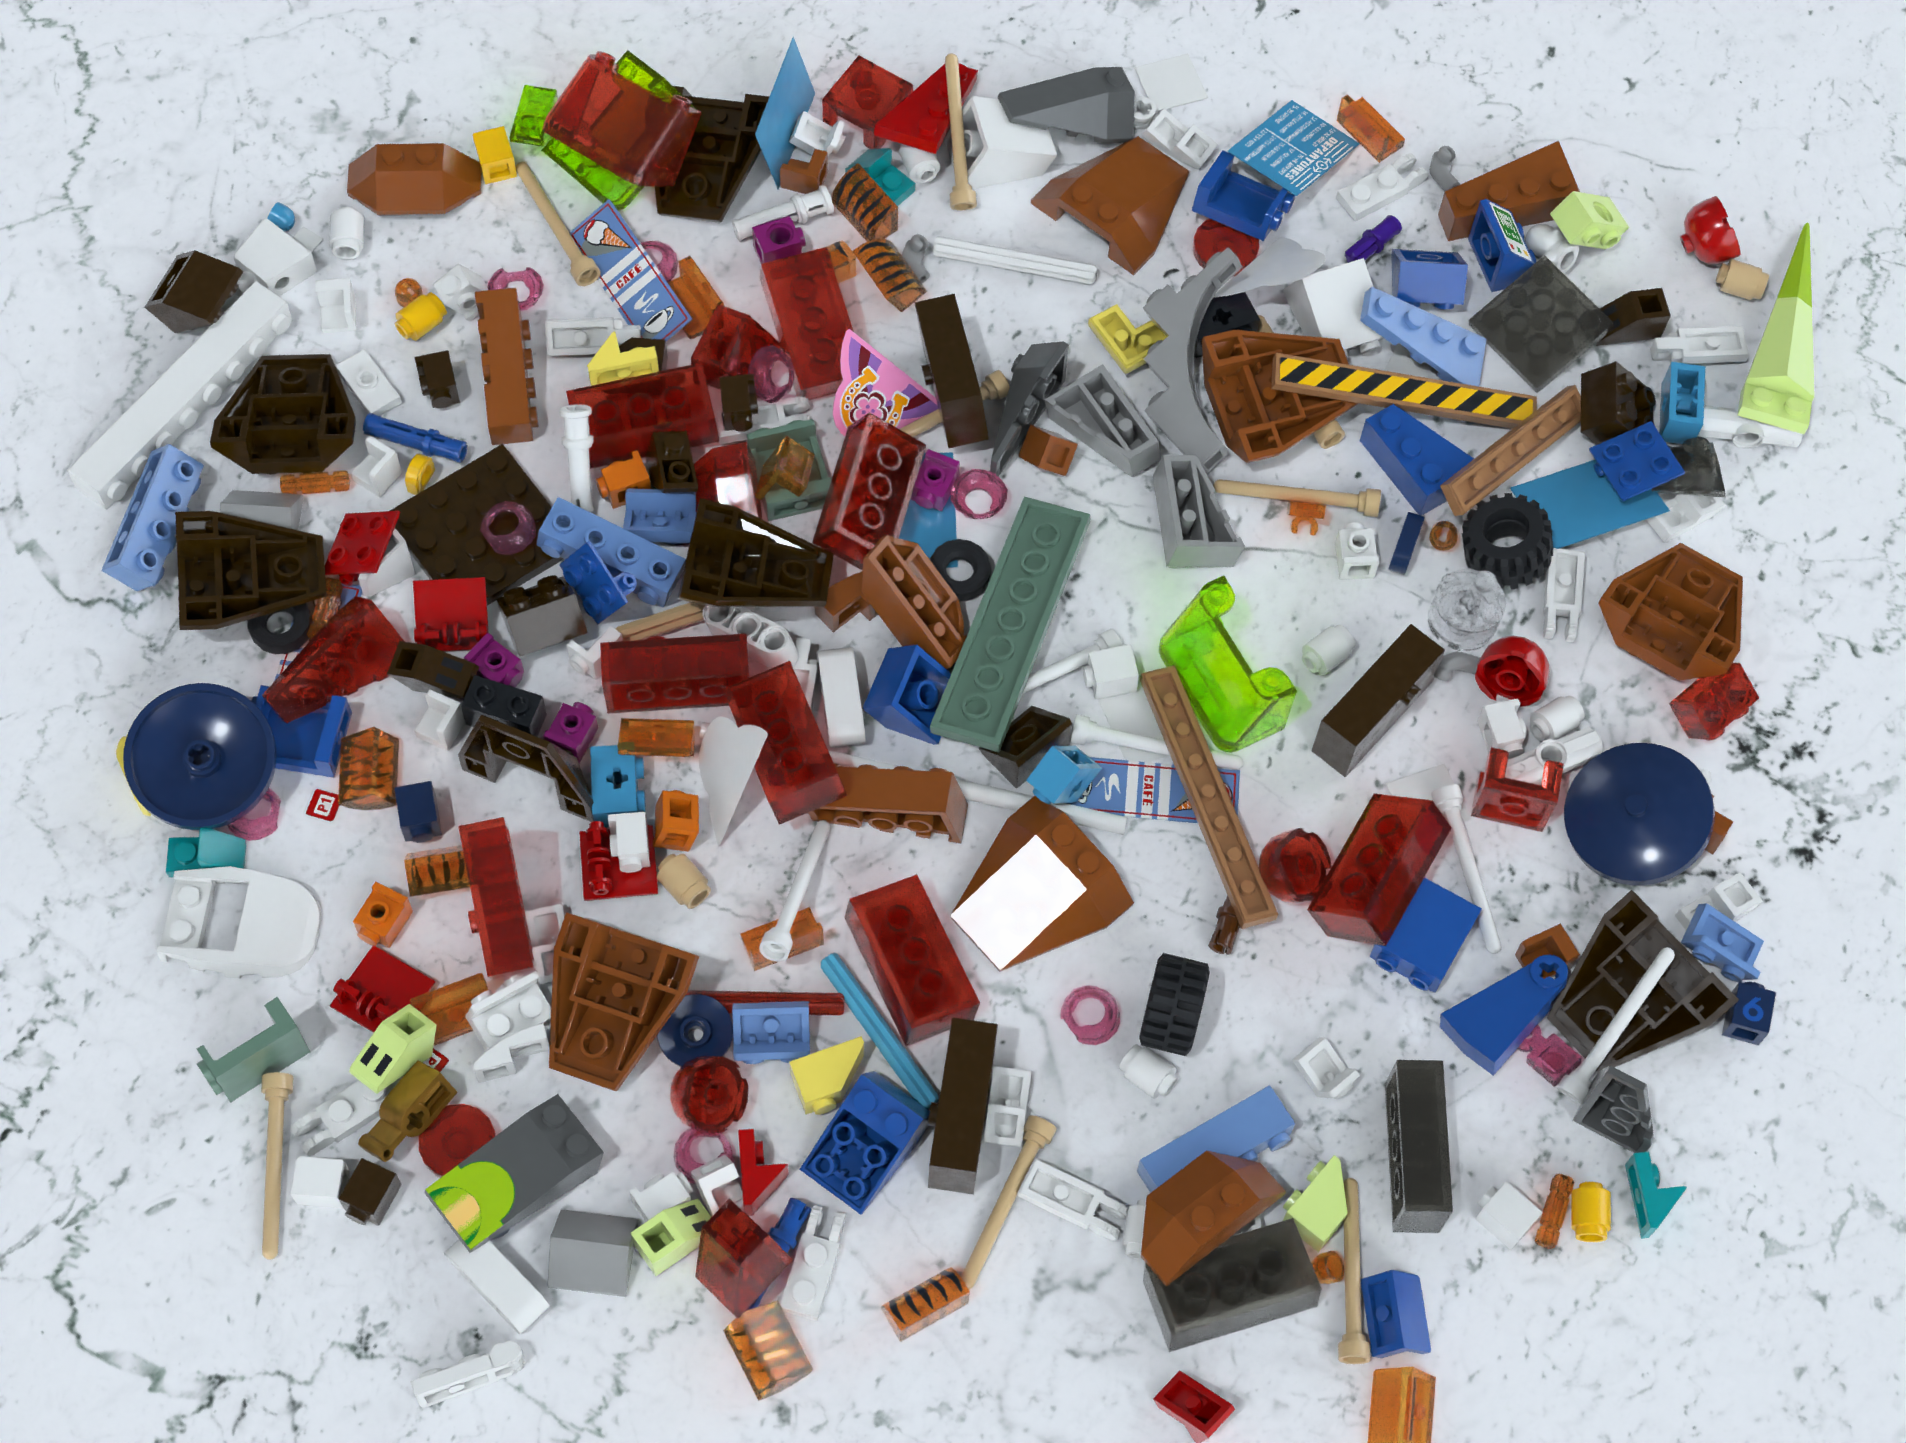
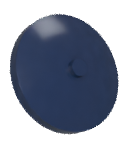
(200, 756)
(1639, 814)

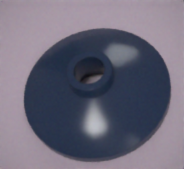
(692, 1013)

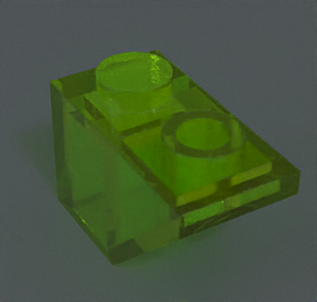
(531, 114)

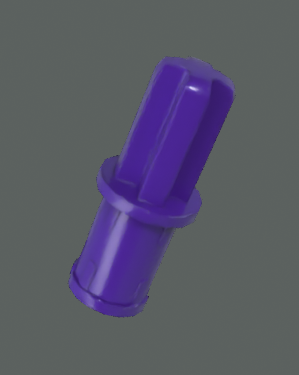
(1374, 240)

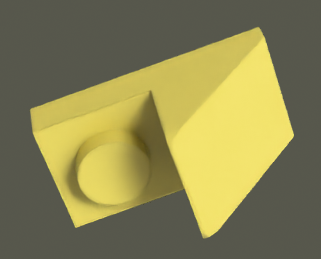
(612, 365)

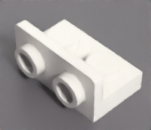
(508, 1010)

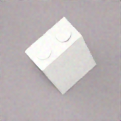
(1001, 149)
(1332, 303)

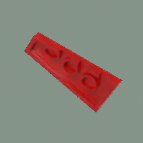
(924, 114)

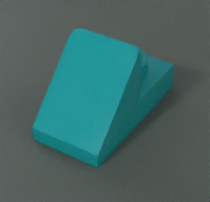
(890, 179)
(207, 851)
(1649, 1202)

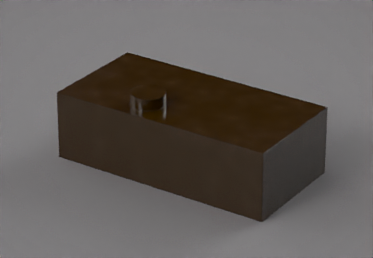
(951, 371)
(1377, 700)
(961, 1106)

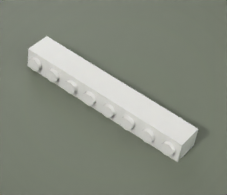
(181, 394)

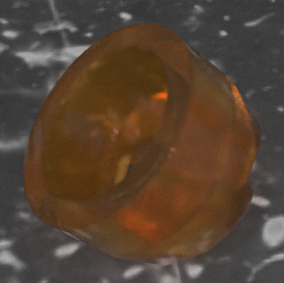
(402, 294)
(1451, 537)
(1328, 1267)

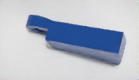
(1504, 1014)

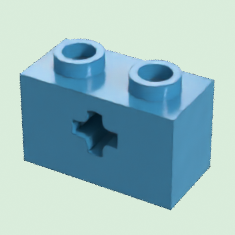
(1682, 402)
(611, 769)
(1063, 775)

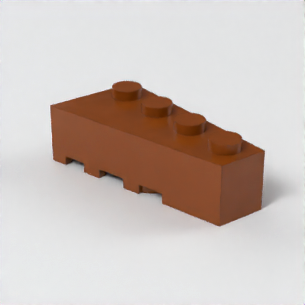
(1526, 187)
(506, 366)
(898, 798)

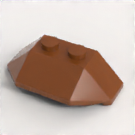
(413, 179)
(913, 599)
(1202, 1210)

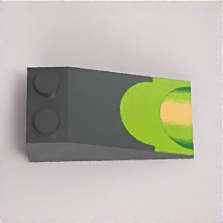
(516, 1173)

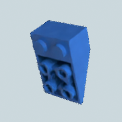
(866, 1141)

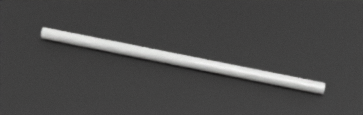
(996, 796)

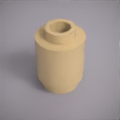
(1742, 279)
(683, 880)

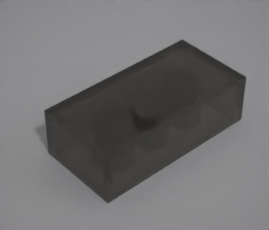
(1418, 1146)
(1236, 1287)

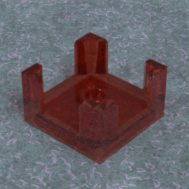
(864, 97)
(1515, 800)

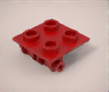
(360, 544)
(450, 612)
(602, 872)
(378, 989)

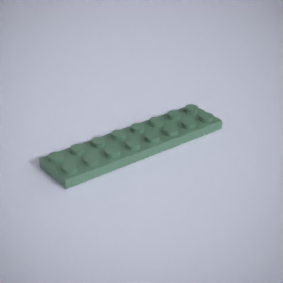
(1010, 624)

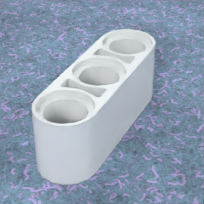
(762, 634)
(841, 697)
(499, 1283)

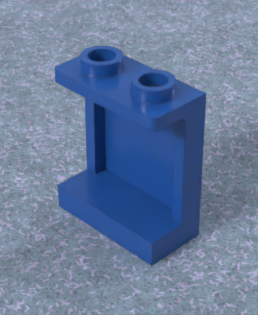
(1240, 200)
(311, 741)
(1427, 936)

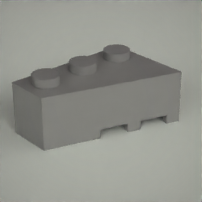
(1105, 420)
(1190, 517)

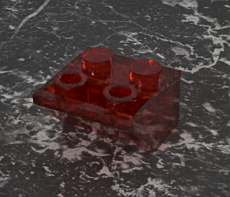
(730, 344)
(737, 1258)

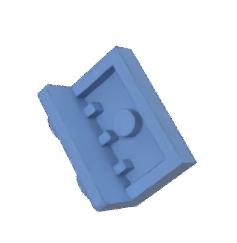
(660, 515)
(1723, 943)
(770, 1031)

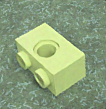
(1589, 220)

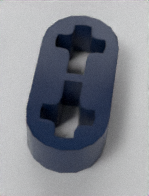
(1406, 543)

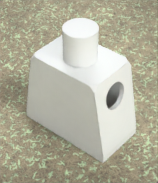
(273, 260)

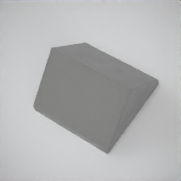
(265, 507)
(591, 1253)

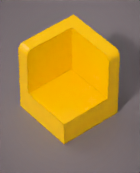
(494, 155)

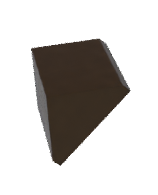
(1028, 742)

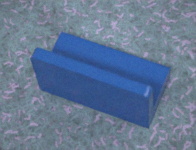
(1395, 1314)

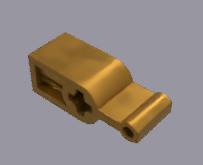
(408, 1110)

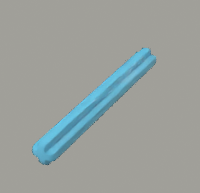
(879, 1031)

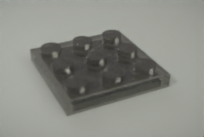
(1541, 324)

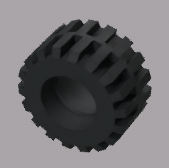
(1505, 518)
(1174, 1004)

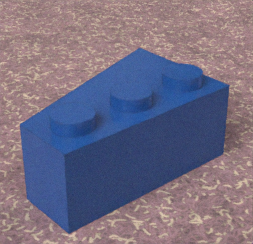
(1412, 456)

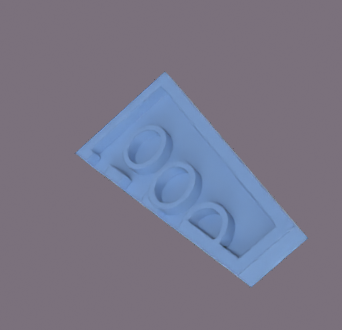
(1429, 339)

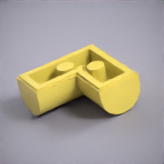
(1122, 340)

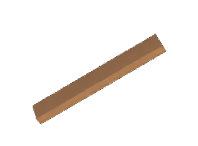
(1513, 451)

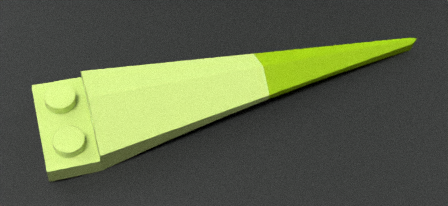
(1782, 372)

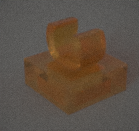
(1306, 512)

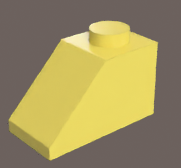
(826, 1075)

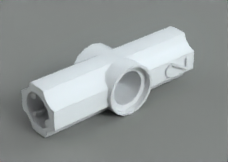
(1744, 432)
(1571, 750)

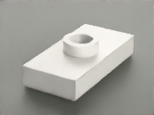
(368, 383)

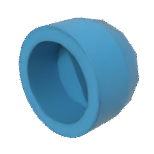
(282, 216)

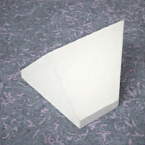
(394, 567)

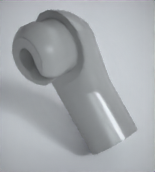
(1441, 166)
(914, 254)
(1456, 661)

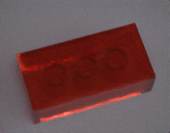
(808, 318)
(634, 407)
(868, 489)
(672, 672)
(794, 757)
(1379, 869)
(496, 898)
(911, 959)

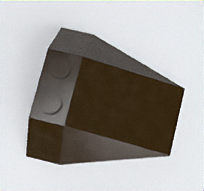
(716, 159)
(286, 417)
(751, 563)
(243, 569)
(496, 743)
(1609, 970)

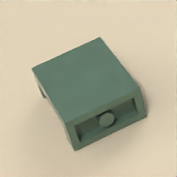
(779, 501)
(263, 1054)

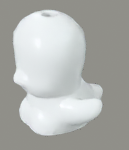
(1550, 242)

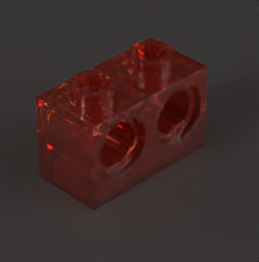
(1714, 703)

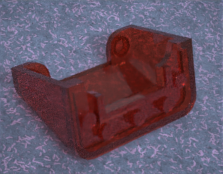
(623, 124)

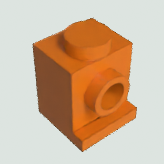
(622, 476)
(676, 820)
(386, 928)

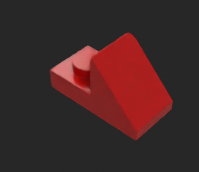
(757, 1181)
(1193, 1406)

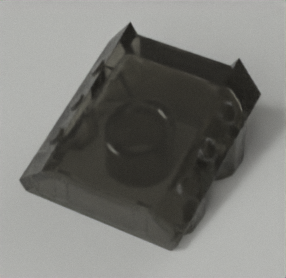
(1701, 470)

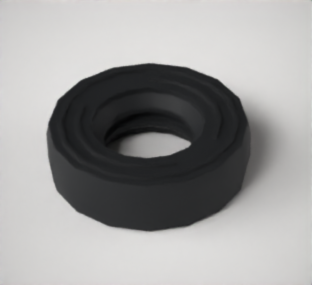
(972, 554)
(283, 642)

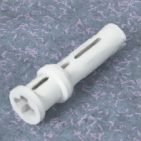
(798, 208)
(578, 441)

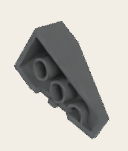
(1084, 102)
(1033, 380)
(1618, 1110)

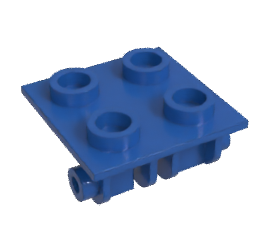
(1636, 461)
(594, 583)

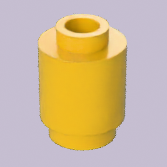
(420, 316)
(1591, 1212)

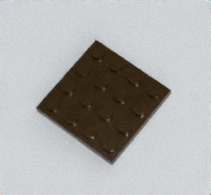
(446, 521)

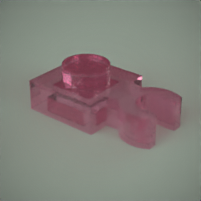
(1549, 1056)

